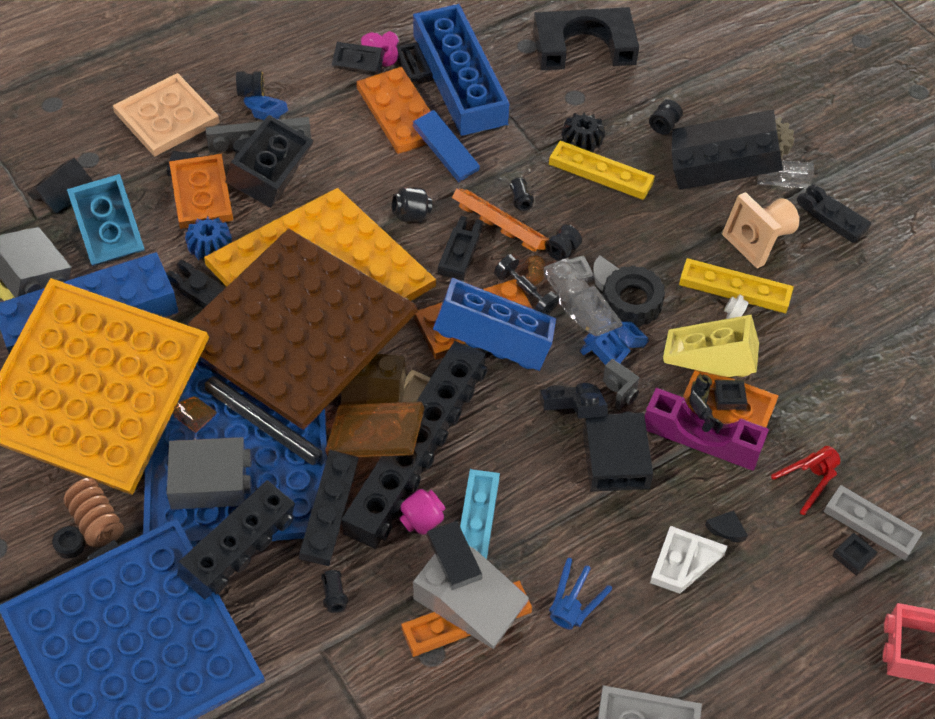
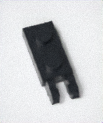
(833, 213)
(460, 249)
(197, 287)

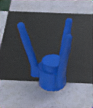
(567, 611)

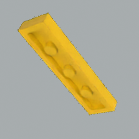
(601, 170)
(732, 283)

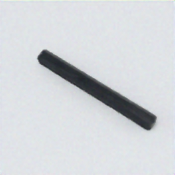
(263, 420)

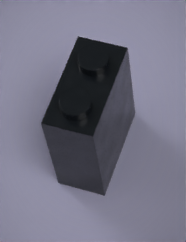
(617, 452)

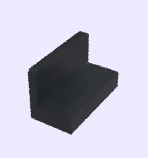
(55, 185)

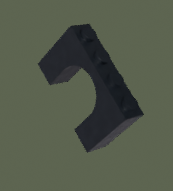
(609, 24)

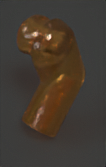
(536, 269)

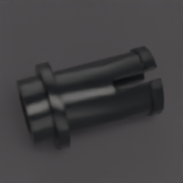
(522, 198)
(334, 599)

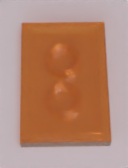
(376, 429)

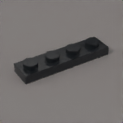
(328, 508)

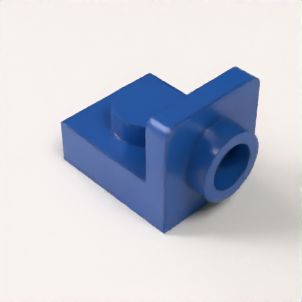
(606, 347)

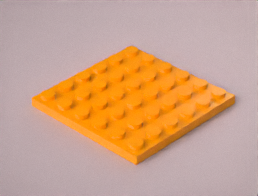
(341, 230)
(94, 384)

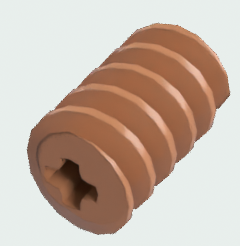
(93, 513)

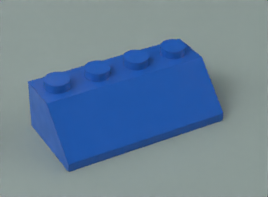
(495, 324)

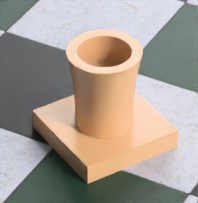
(756, 229)

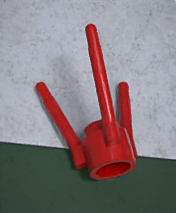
(820, 463)

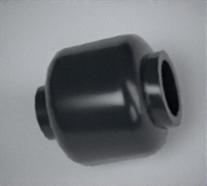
(411, 204)

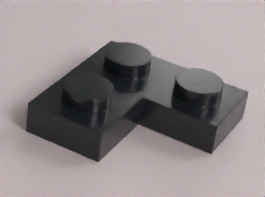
(583, 398)

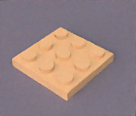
(166, 114)

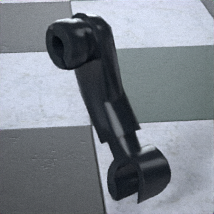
(698, 401)

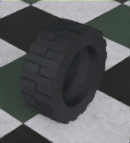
(635, 278)

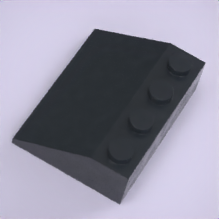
(726, 150)

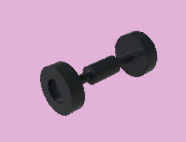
(507, 267)

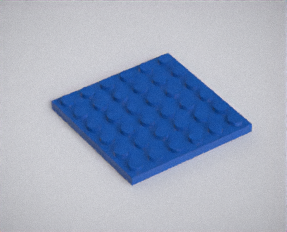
(130, 637)

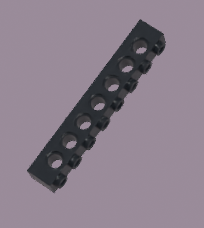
(372, 528)

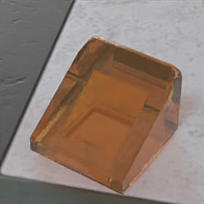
(193, 413)

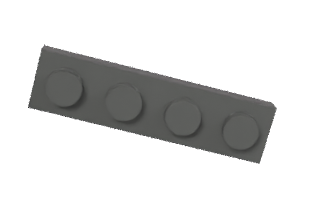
(222, 137)

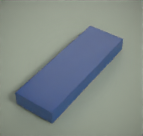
(446, 146)

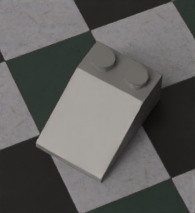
(479, 608)

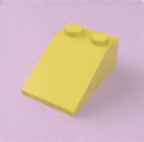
(715, 347)

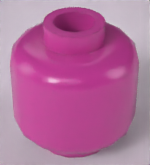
(422, 511)

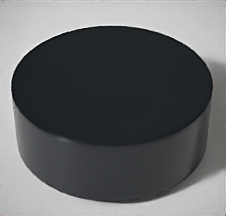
(68, 542)

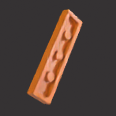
(492, 215)
(435, 631)

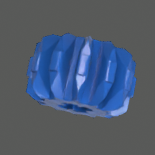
(207, 237)

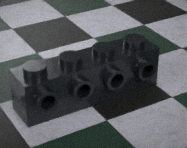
(236, 540)

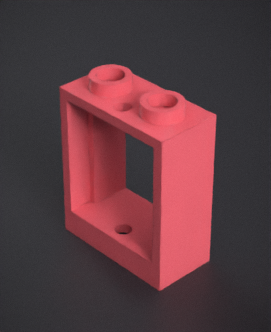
(913, 618)

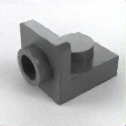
(622, 381)

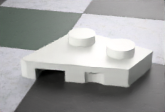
(684, 559)

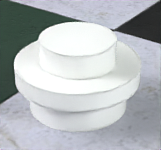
(736, 307)

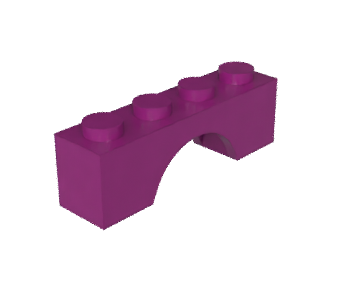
(673, 419)

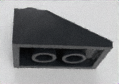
(268, 161)

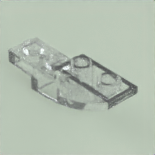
(579, 300)

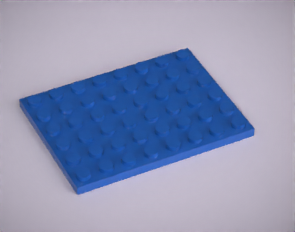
(269, 462)

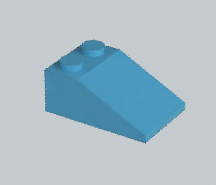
(105, 220)

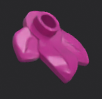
(387, 42)

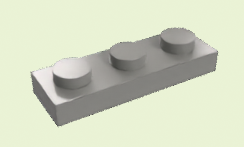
(873, 522)

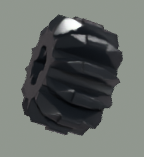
(583, 132)

